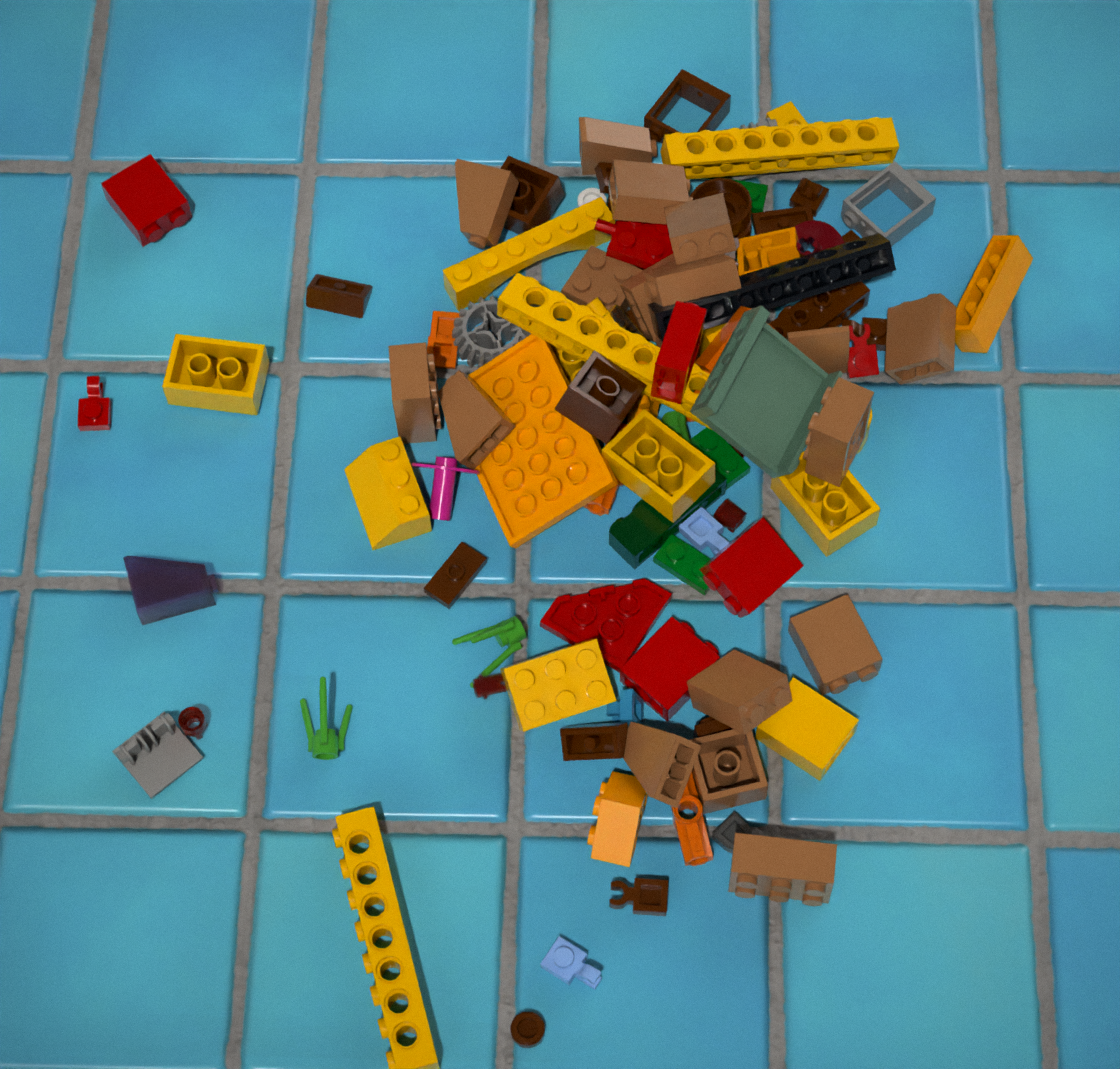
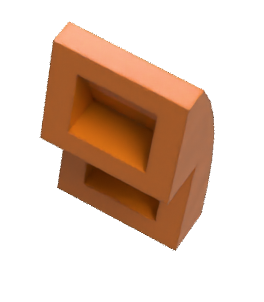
(441, 341)

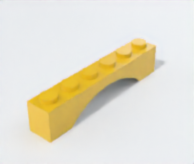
(490, 268)

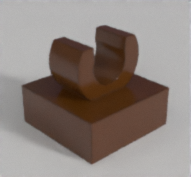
(809, 194)

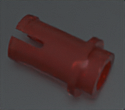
(488, 685)

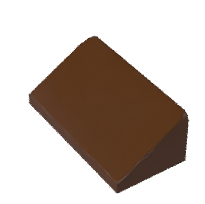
(338, 295)
(594, 741)

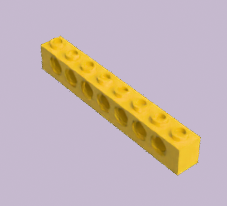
(782, 148)
(568, 335)
(363, 827)

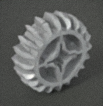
(480, 345)

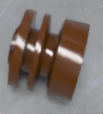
(737, 203)

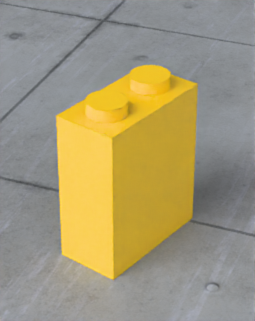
(808, 730)

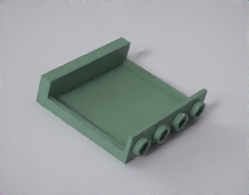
(763, 395)

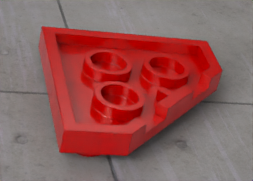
(612, 615)

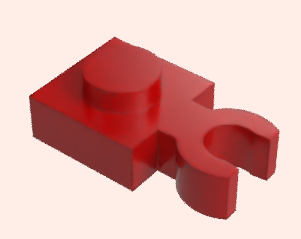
(862, 357)

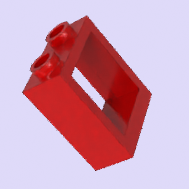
(678, 352)

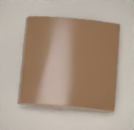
(824, 347)

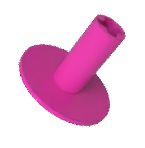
(443, 486)

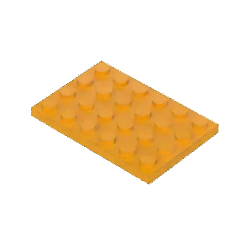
(546, 461)

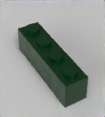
(647, 529)

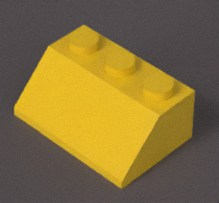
(388, 494)

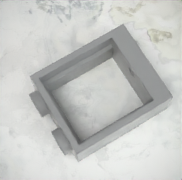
(904, 187)

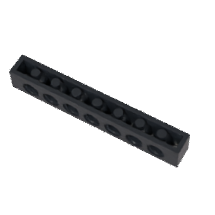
(791, 281)

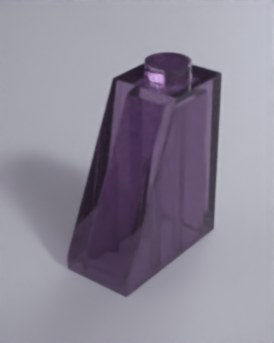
(168, 587)

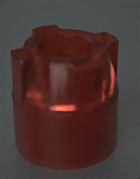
(730, 515)
(189, 716)

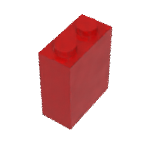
(146, 200)
(750, 568)
(665, 665)

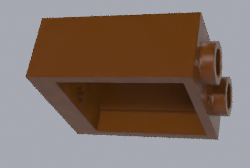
(695, 91)

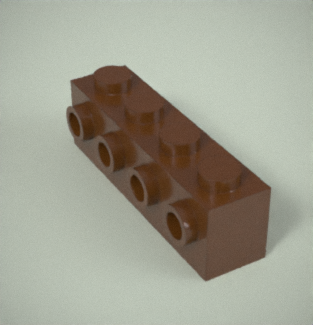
(823, 310)

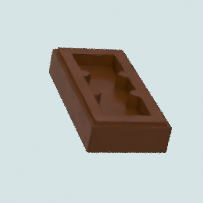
(455, 575)

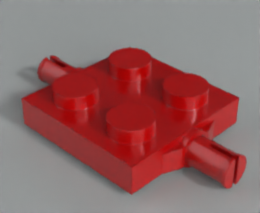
(636, 242)

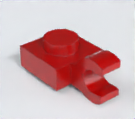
(94, 411)

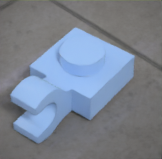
(703, 531)
(567, 962)

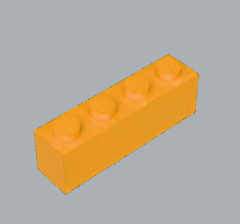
(990, 292)

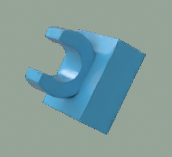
(628, 709)

